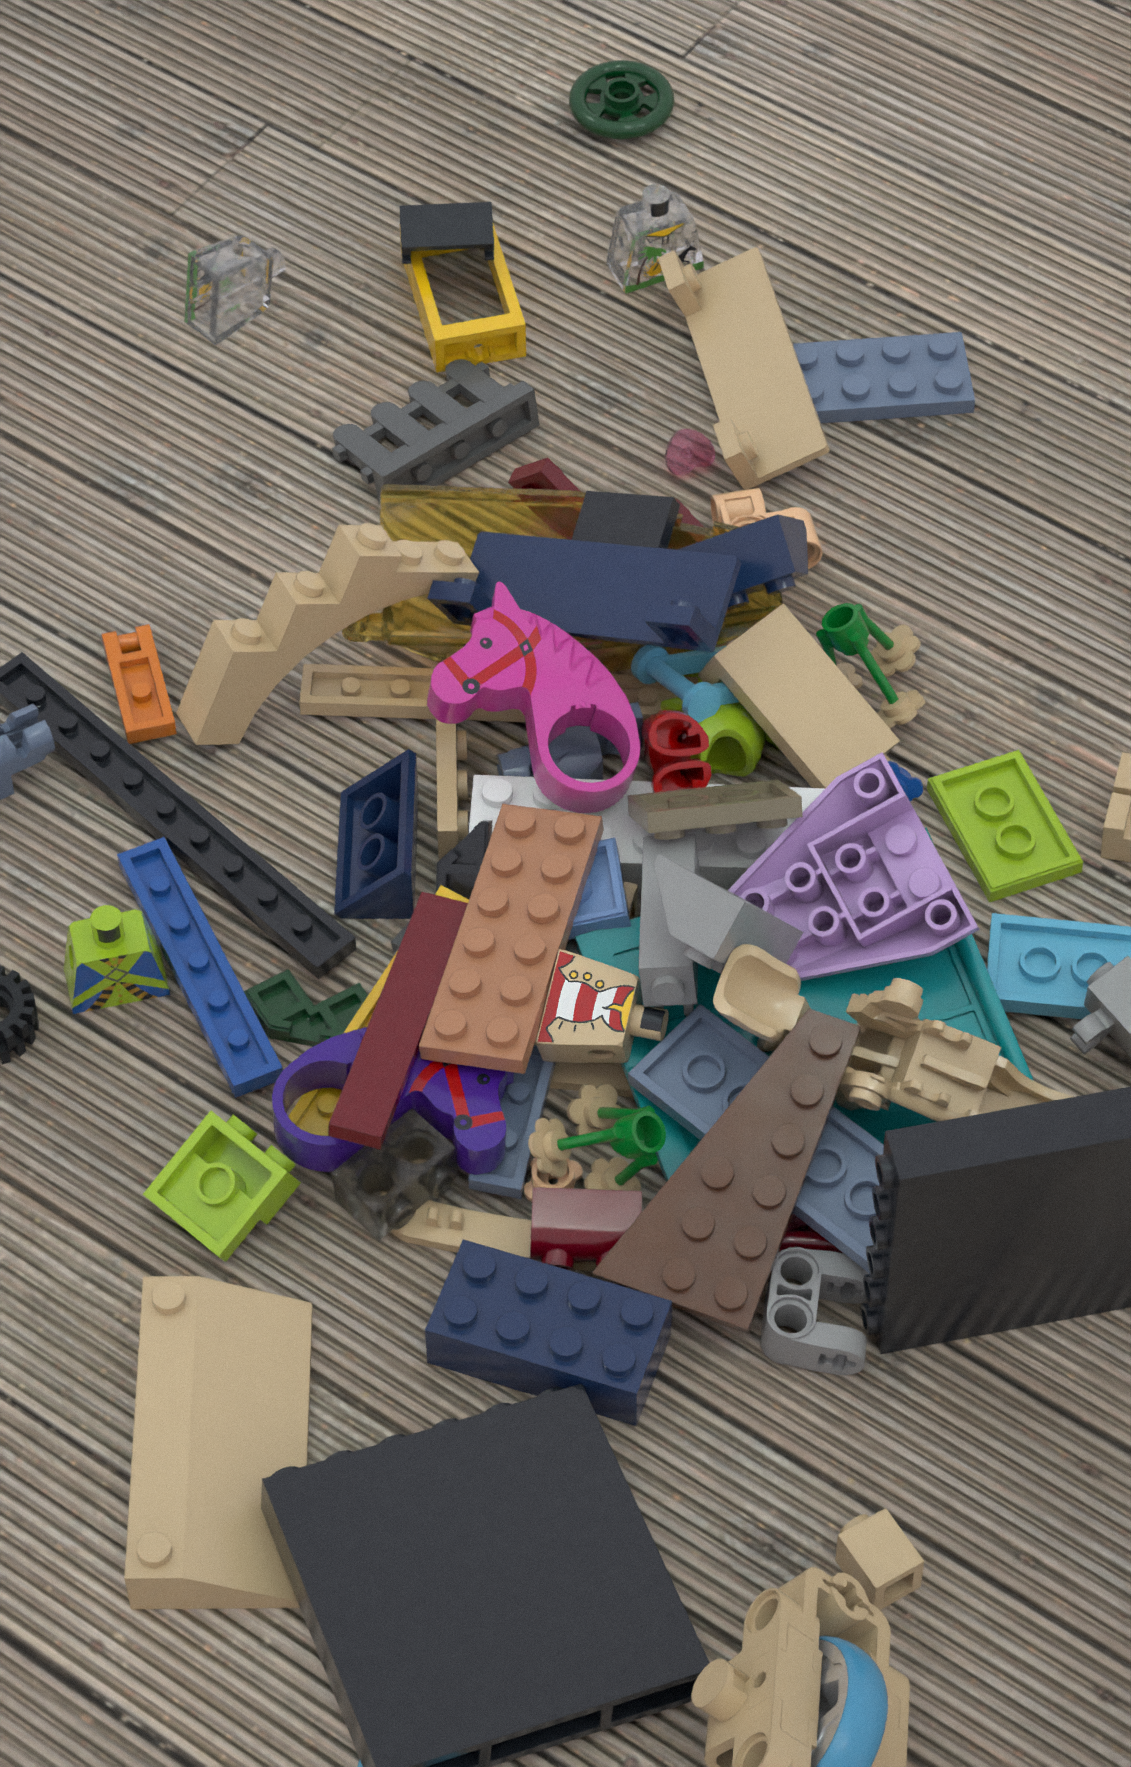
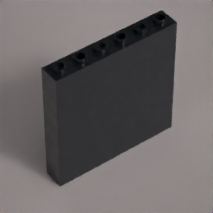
(1000, 1222)
(483, 1586)

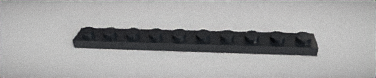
(171, 813)

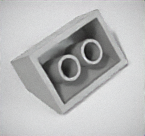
(717, 920)

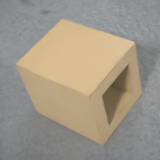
(879, 1558)

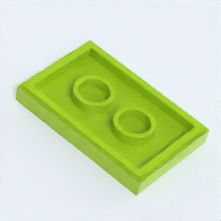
(1004, 825)

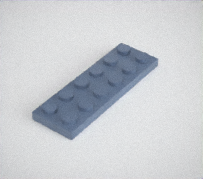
(701, 1073)

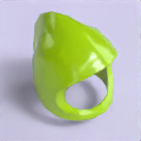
(733, 738)

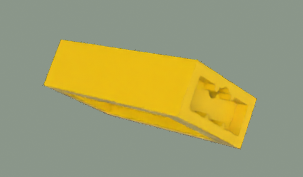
(500, 335)

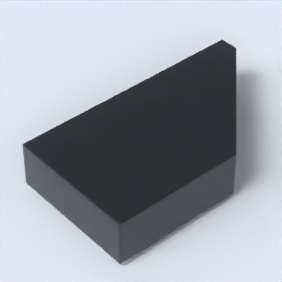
(462, 863)

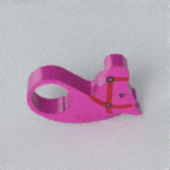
(553, 681)

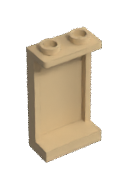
(800, 698)

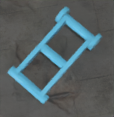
(699, 700)

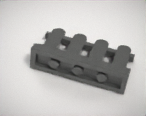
(451, 446)

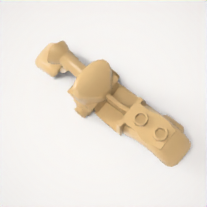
(896, 1054)

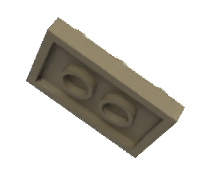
(715, 808)

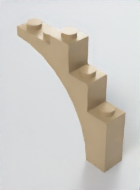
(300, 612)

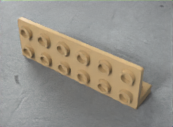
(748, 366)

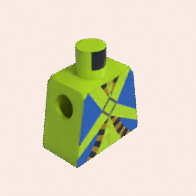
(112, 960)

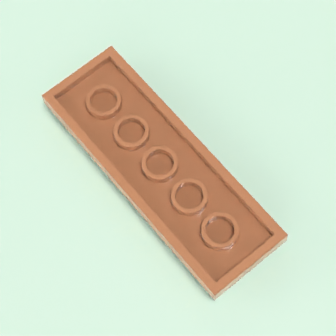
(511, 938)

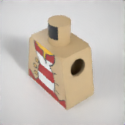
(594, 1013)

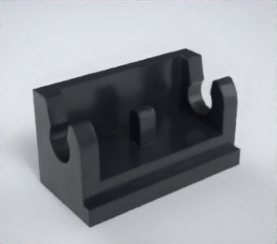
(446, 228)

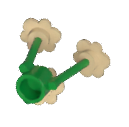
(847, 631)
(634, 1136)

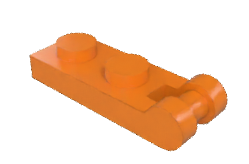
(139, 685)

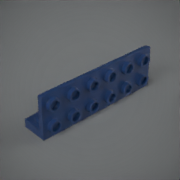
(599, 589)

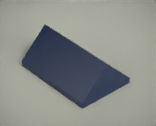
(379, 843)

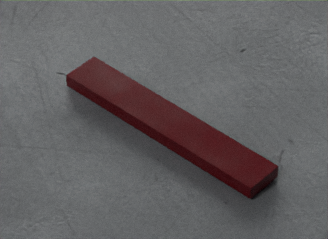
(397, 1024)

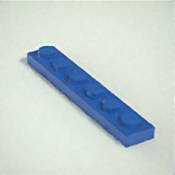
(200, 967)

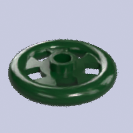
(621, 99)

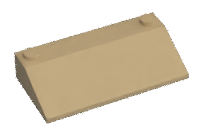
(212, 1417)

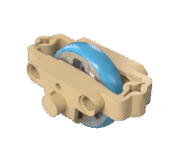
(807, 1683)

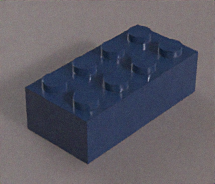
(548, 1329)

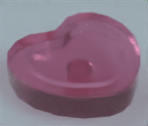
(688, 450)

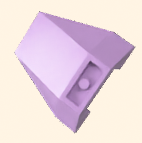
(858, 879)

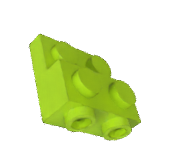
(222, 1184)

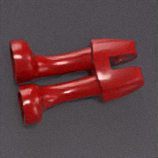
(669, 744)

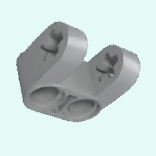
(816, 1344)

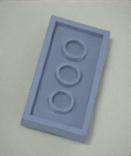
(887, 377)

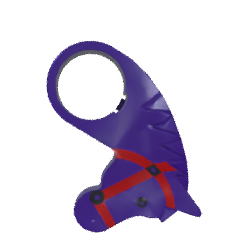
(451, 1097)

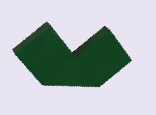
(292, 1017)

